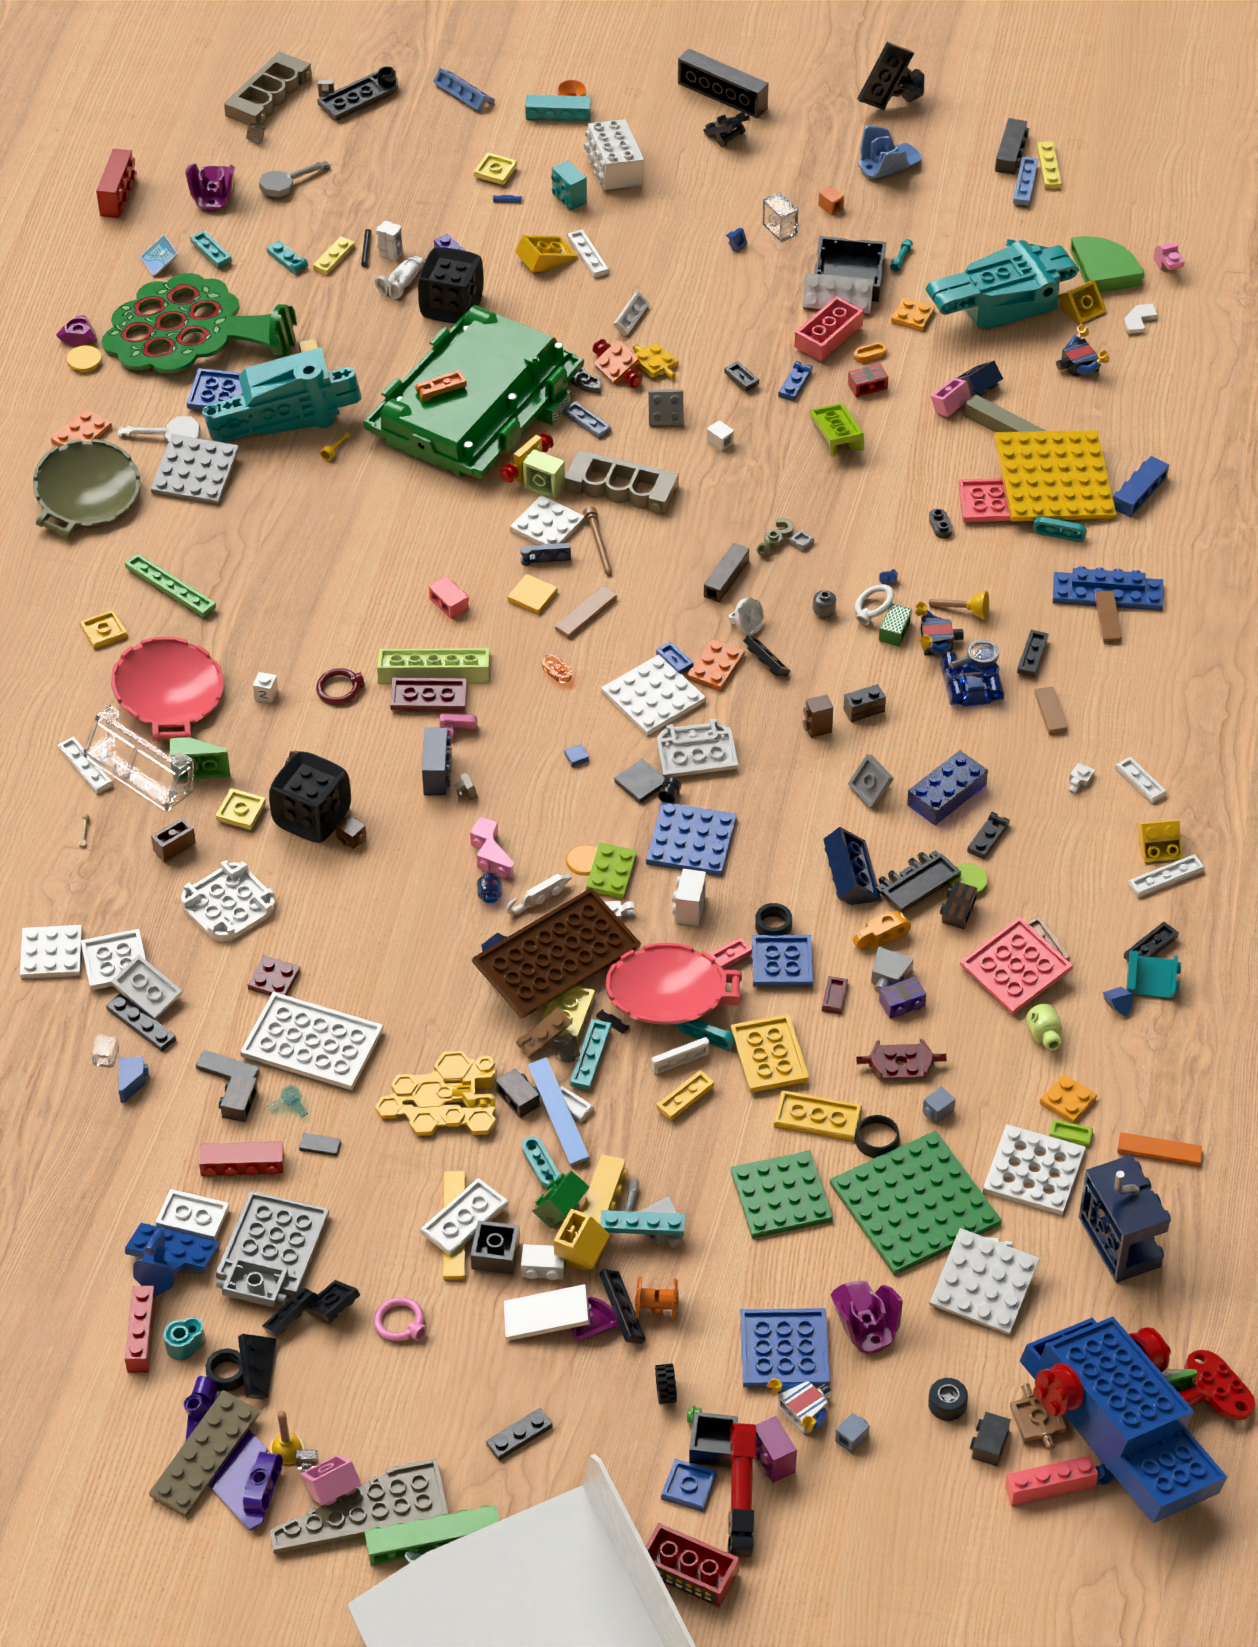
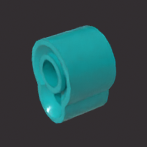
(184, 1337)

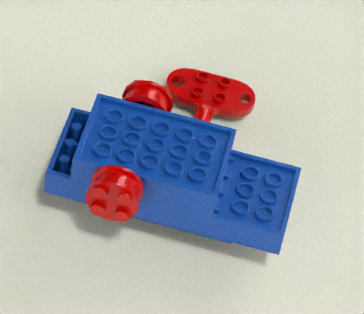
(1131, 1414)

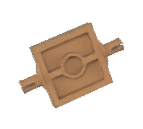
(1034, 1420)

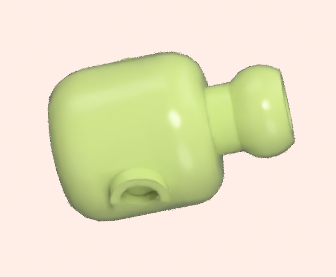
(1045, 1026)

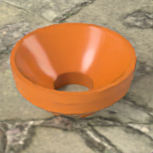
(571, 88)

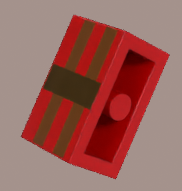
(868, 380)

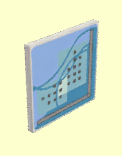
(159, 255)

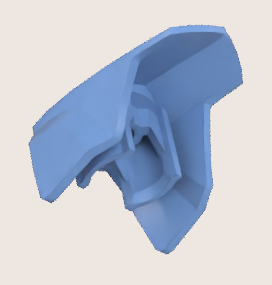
(881, 156)

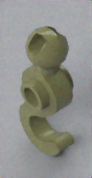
(774, 537)

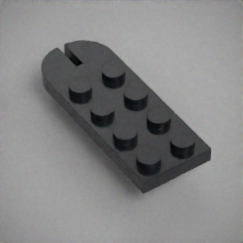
(360, 93)

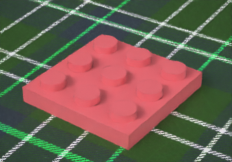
(983, 500)

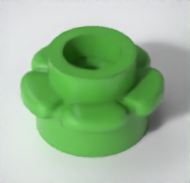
(690, 1414)

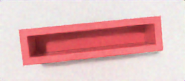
(1051, 1480)

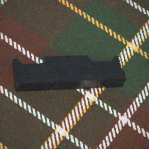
(615, 1022)

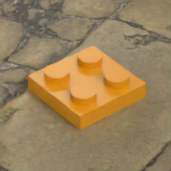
(913, 314)
(1068, 1099)

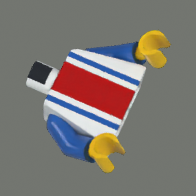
(802, 1403)

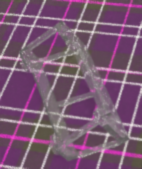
(103, 755)

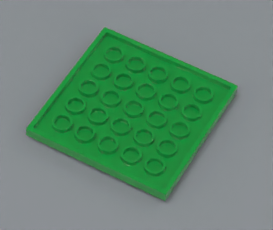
(914, 1201)

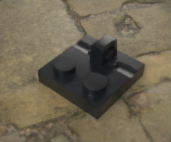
(333, 1300)

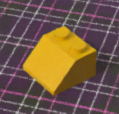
(1082, 302)

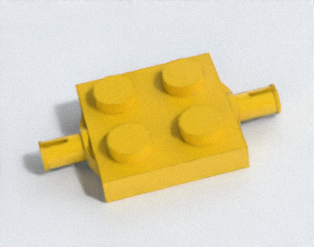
(655, 360)

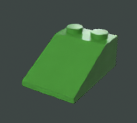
(209, 759)

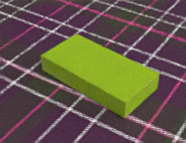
(1071, 1132)

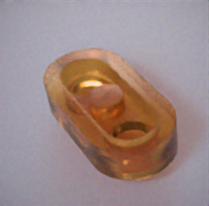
(557, 668)

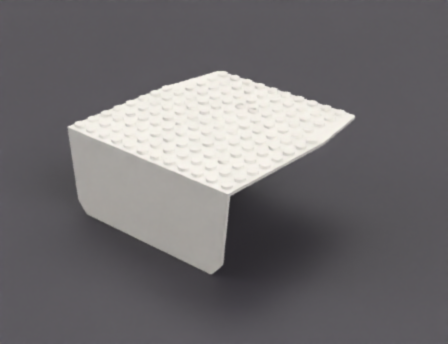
(536, 1579)

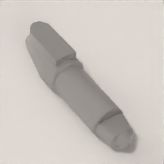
(633, 1192)

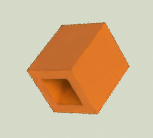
(831, 200)

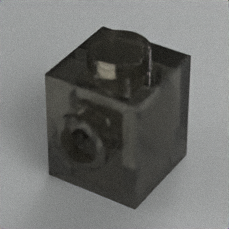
(566, 1048)

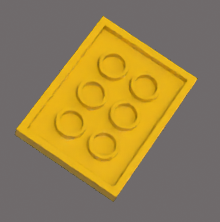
(769, 1053)

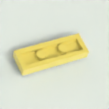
(333, 256)

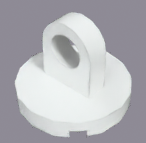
(748, 616)

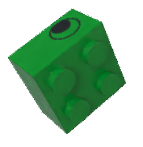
(560, 1198)

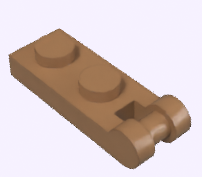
(543, 1032)

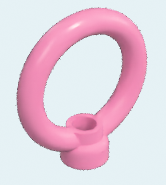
(414, 1330)

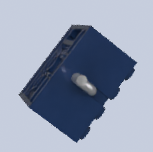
(1123, 1217)

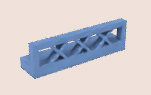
(462, 89)

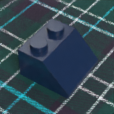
(981, 378)

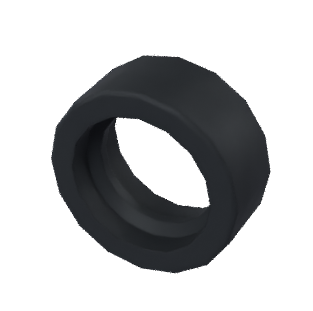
(773, 909)
(219, 1357)

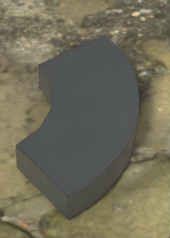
(586, 381)

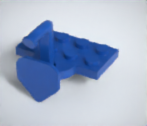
(166, 1255)

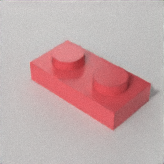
(731, 953)

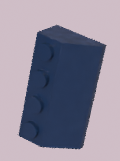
(851, 867)

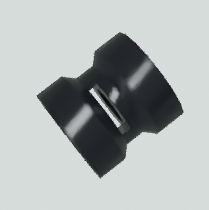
(669, 790)

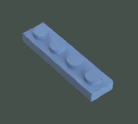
(1025, 181)

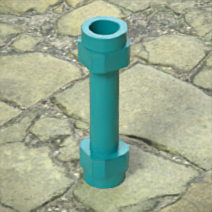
(896, 263)

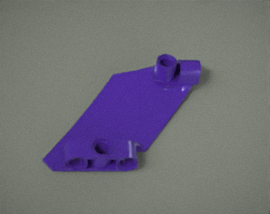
(249, 1473)

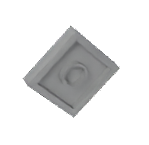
(870, 781)

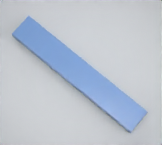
(558, 1112)

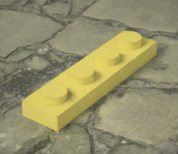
(1048, 165)

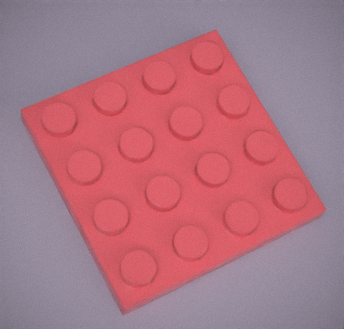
(1016, 965)

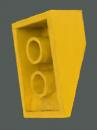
(544, 252)

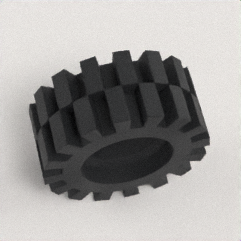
(665, 1383)

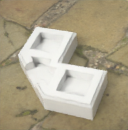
(1133, 321)

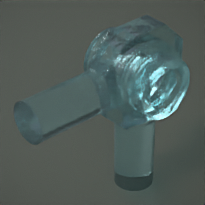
(290, 1096)

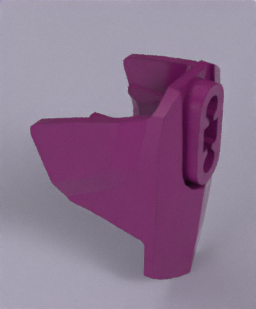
(210, 185)
(868, 1314)

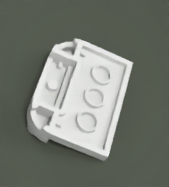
(696, 749)

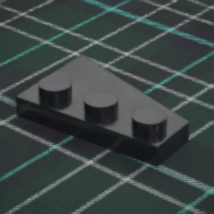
(257, 1364)

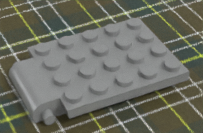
(270, 1249)

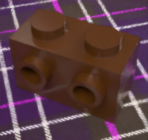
(818, 716)
(173, 839)

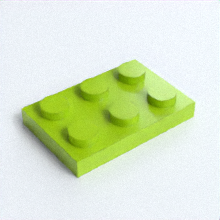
(611, 870)

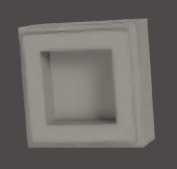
(801, 540)

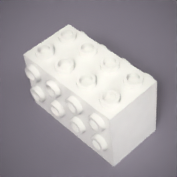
(614, 154)

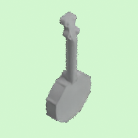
(280, 183)

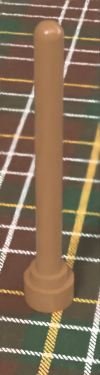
(590, 515)

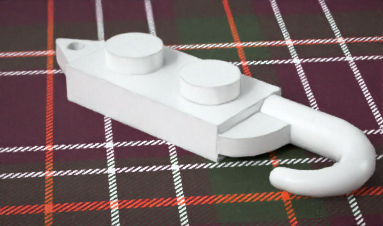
(539, 894)

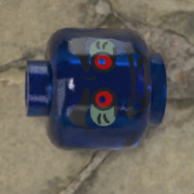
(489, 888)

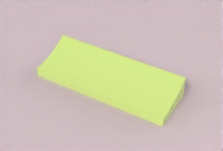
(434, 663)

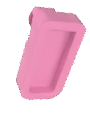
(457, 721)

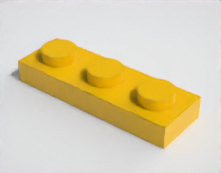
(685, 1095)

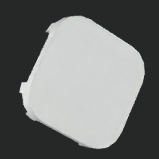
(228, 902)

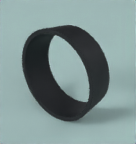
(873, 1151)

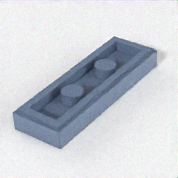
(587, 420)

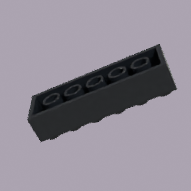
(723, 83)

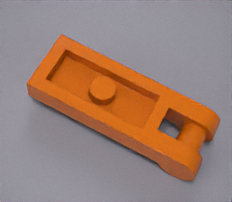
(440, 385)

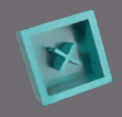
(569, 185)

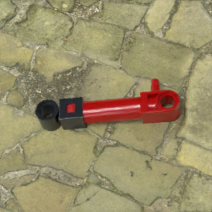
(741, 1514)

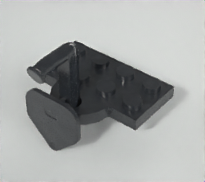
(888, 75)

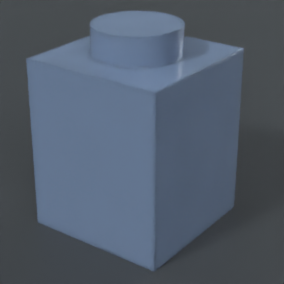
(938, 1105)
(852, 1432)

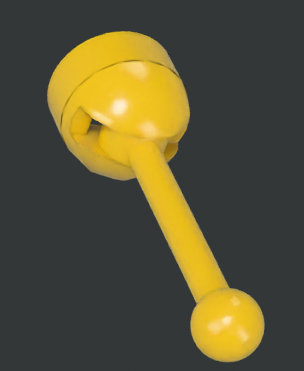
(328, 452)

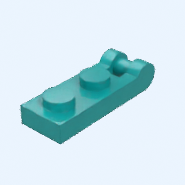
(287, 257)

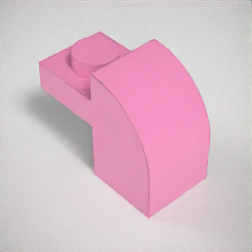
(1168, 257)

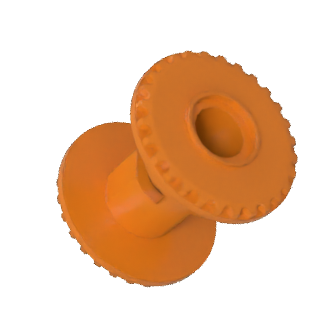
(656, 1299)

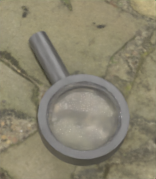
(979, 653)

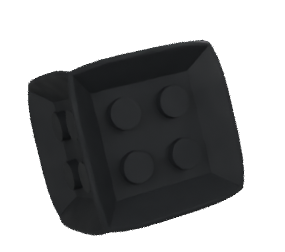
(450, 284)
(310, 796)

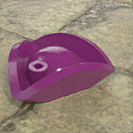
(77, 332)
(601, 1320)

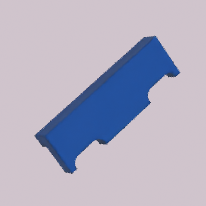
(507, 198)

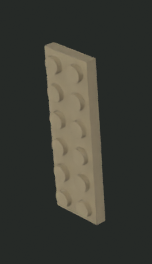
(204, 1453)

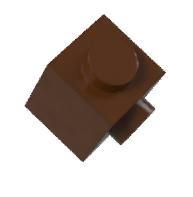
(351, 831)

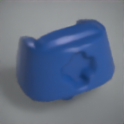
(888, 577)
(1104, 1475)

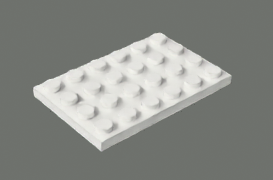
(312, 1041)

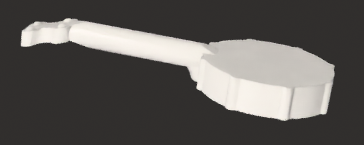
(179, 426)

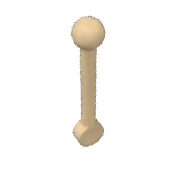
(82, 843)

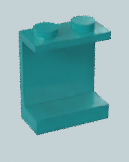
(1153, 976)

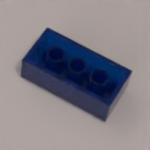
(947, 787)

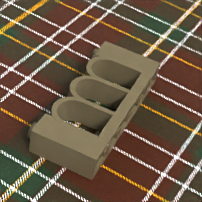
(293, 69)
(656, 500)

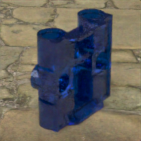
(971, 689)

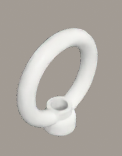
(864, 616)

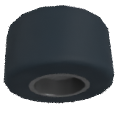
(948, 1399)

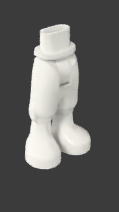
(400, 277)

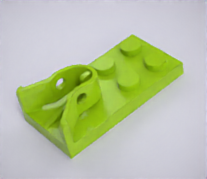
(838, 427)

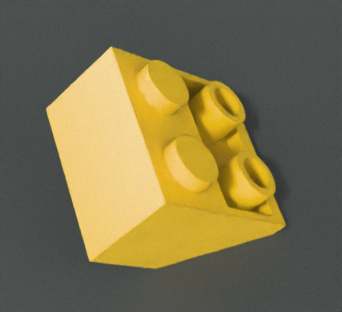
(1160, 840)
(580, 1239)

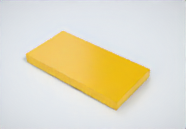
(817, 1115)

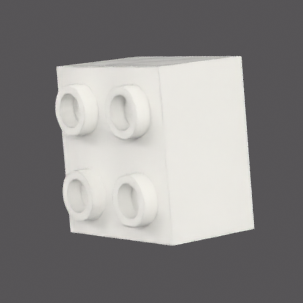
(689, 897)

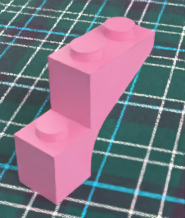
(491, 856)

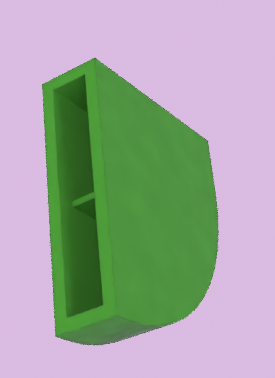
(1106, 263)

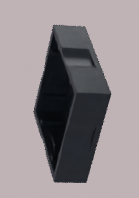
(852, 259)

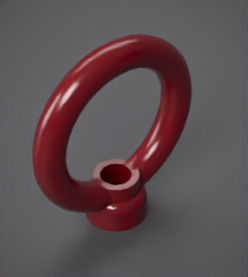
(356, 679)

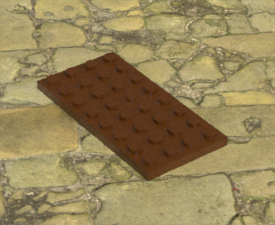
(555, 953)

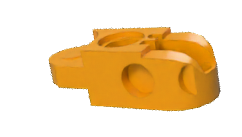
(882, 930)

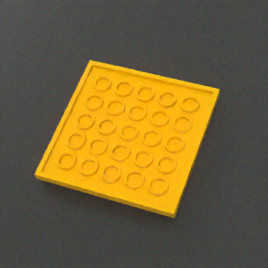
(1054, 475)

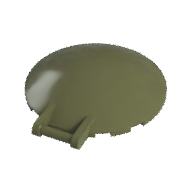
(84, 484)

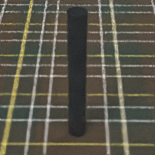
(366, 246)

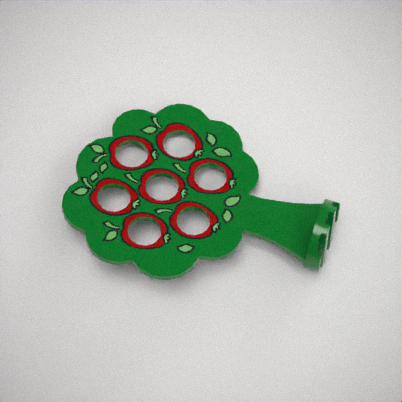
(268, 330)

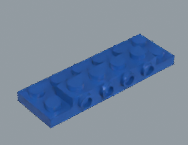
(1129, 588)

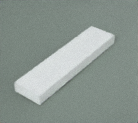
(588, 253)
(88, 770)
(1166, 876)

